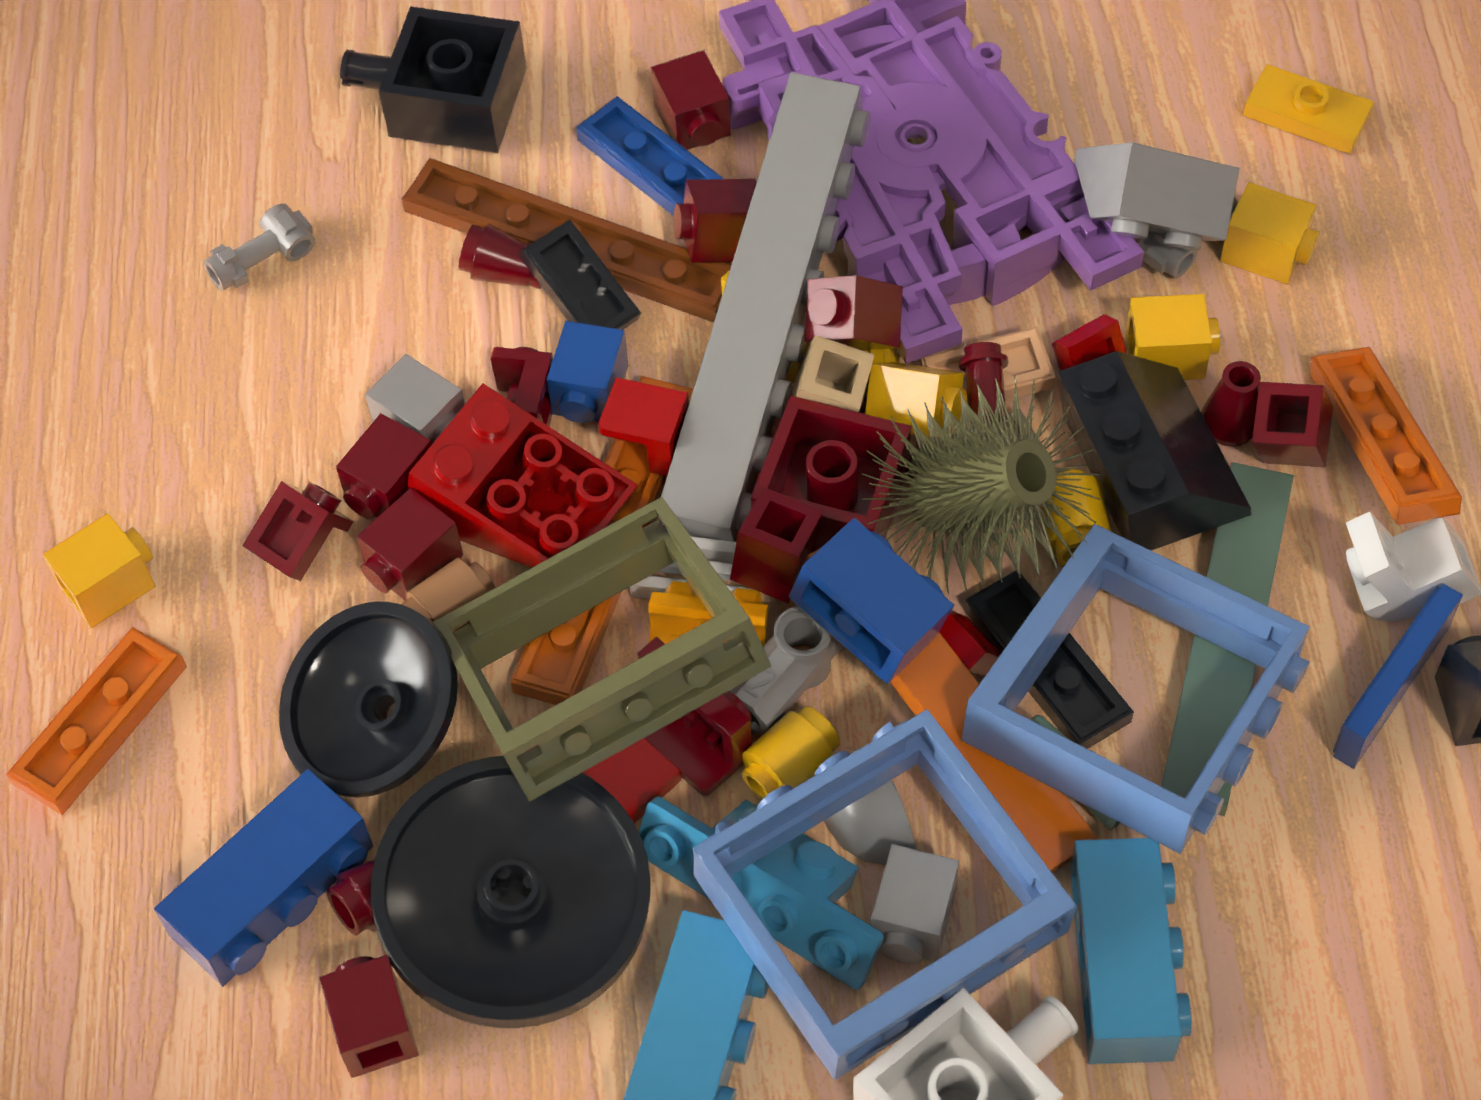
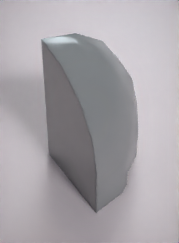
(873, 825)

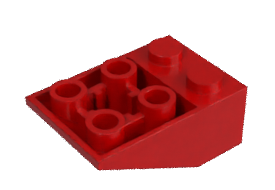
(517, 482)

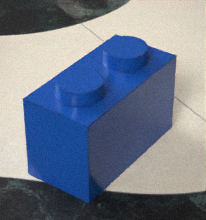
(871, 600)

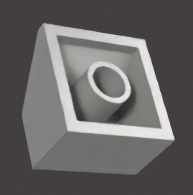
(1157, 192)

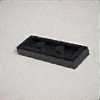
(1071, 685)

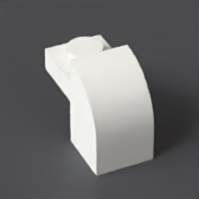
(1402, 571)

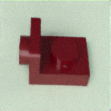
(524, 377)
(295, 527)

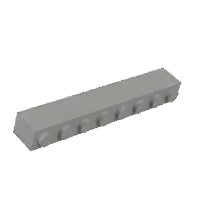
(764, 305)

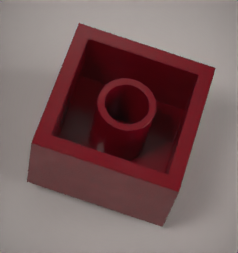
(821, 462)

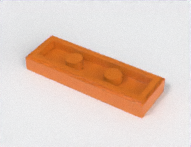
(96, 720)

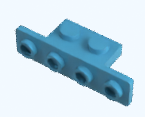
(787, 889)

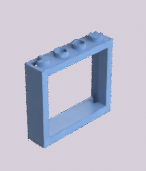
(1179, 598)
(837, 784)

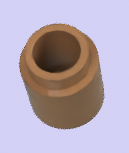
(449, 589)

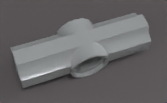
(792, 670)

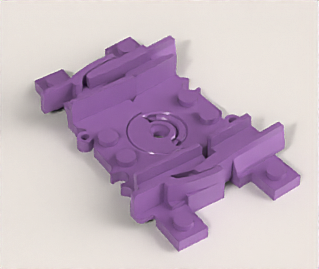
(978, 147)

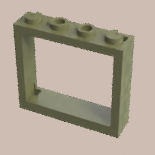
(634, 698)

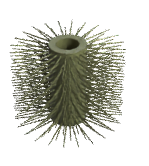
(981, 486)

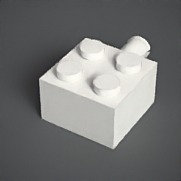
(969, 1056)

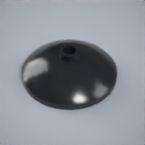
(346, 683)

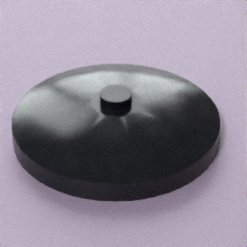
(509, 901)

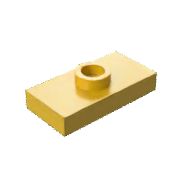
(1308, 108)

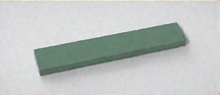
(1215, 678)

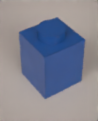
(585, 370)

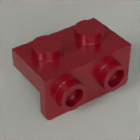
(705, 741)

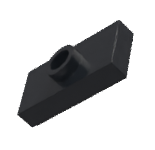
(579, 279)

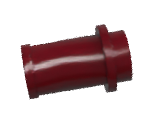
(982, 365)

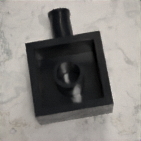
(446, 78)

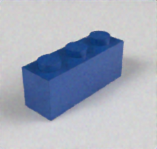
(265, 878)

